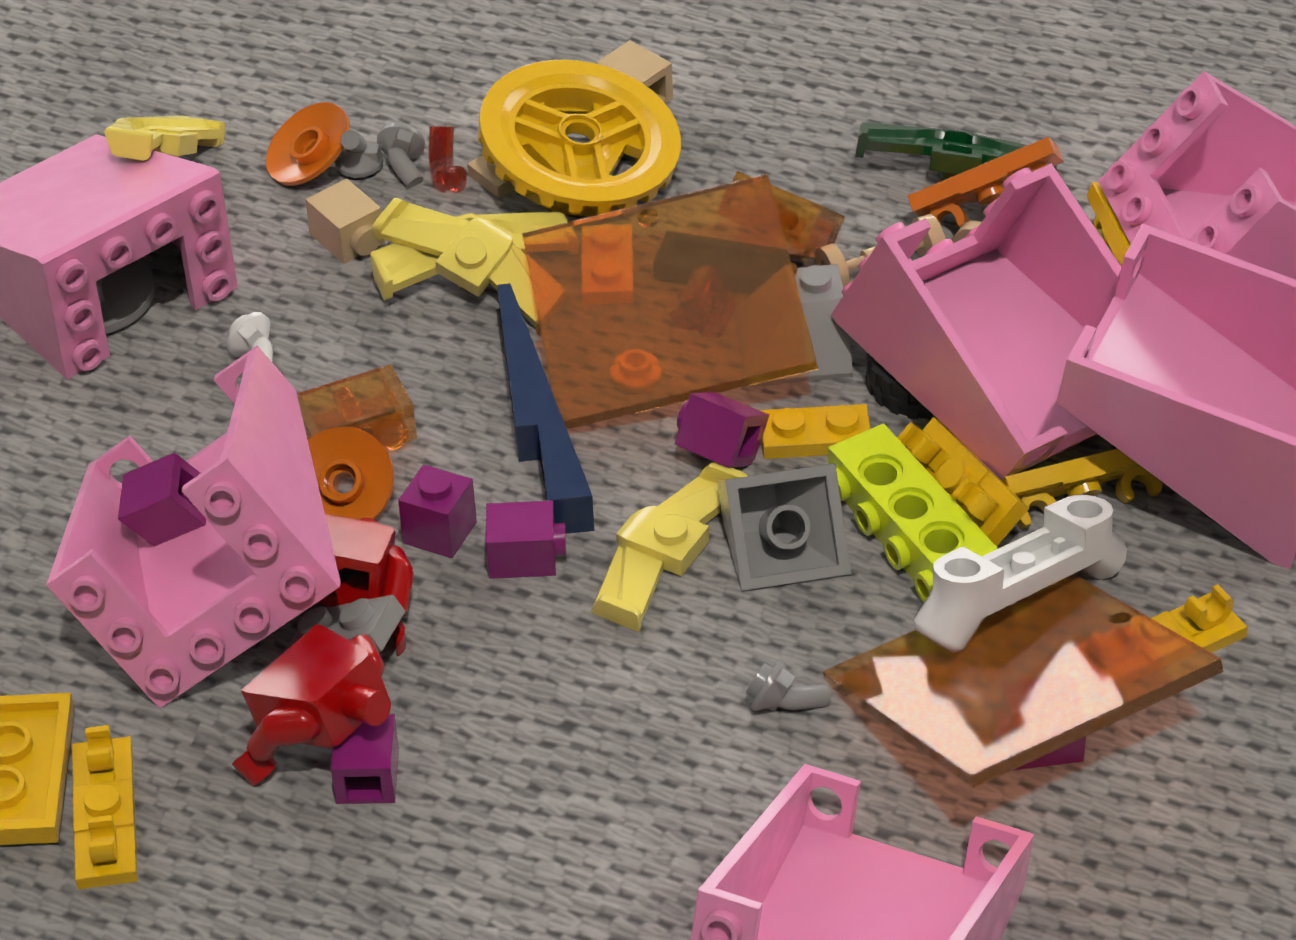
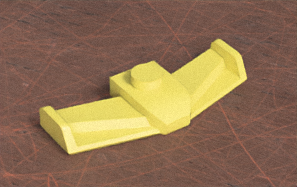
(165, 134)
(469, 251)
(402, 266)
(657, 540)

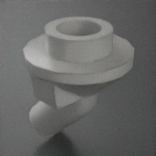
(401, 145)
(358, 156)
(773, 689)

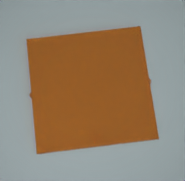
(667, 302)
(1025, 681)

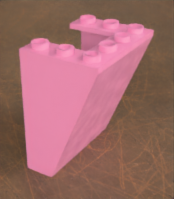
(1213, 175)
(90, 217)
(989, 319)
(1199, 383)
(219, 589)
(816, 880)

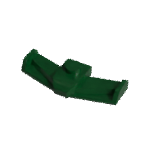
(948, 149)

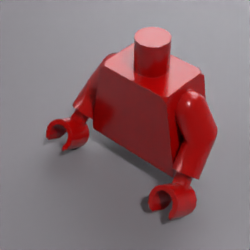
(369, 566)
(313, 697)

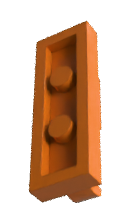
(982, 182)

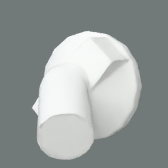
(249, 332)

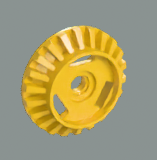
(541, 103)

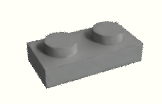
(368, 617)

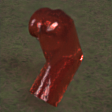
(440, 156)

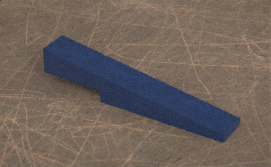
(539, 423)

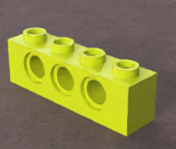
(902, 505)

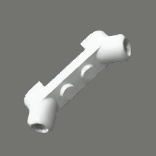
(971, 587)

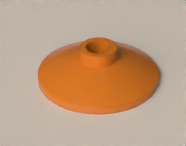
(307, 143)
(355, 454)

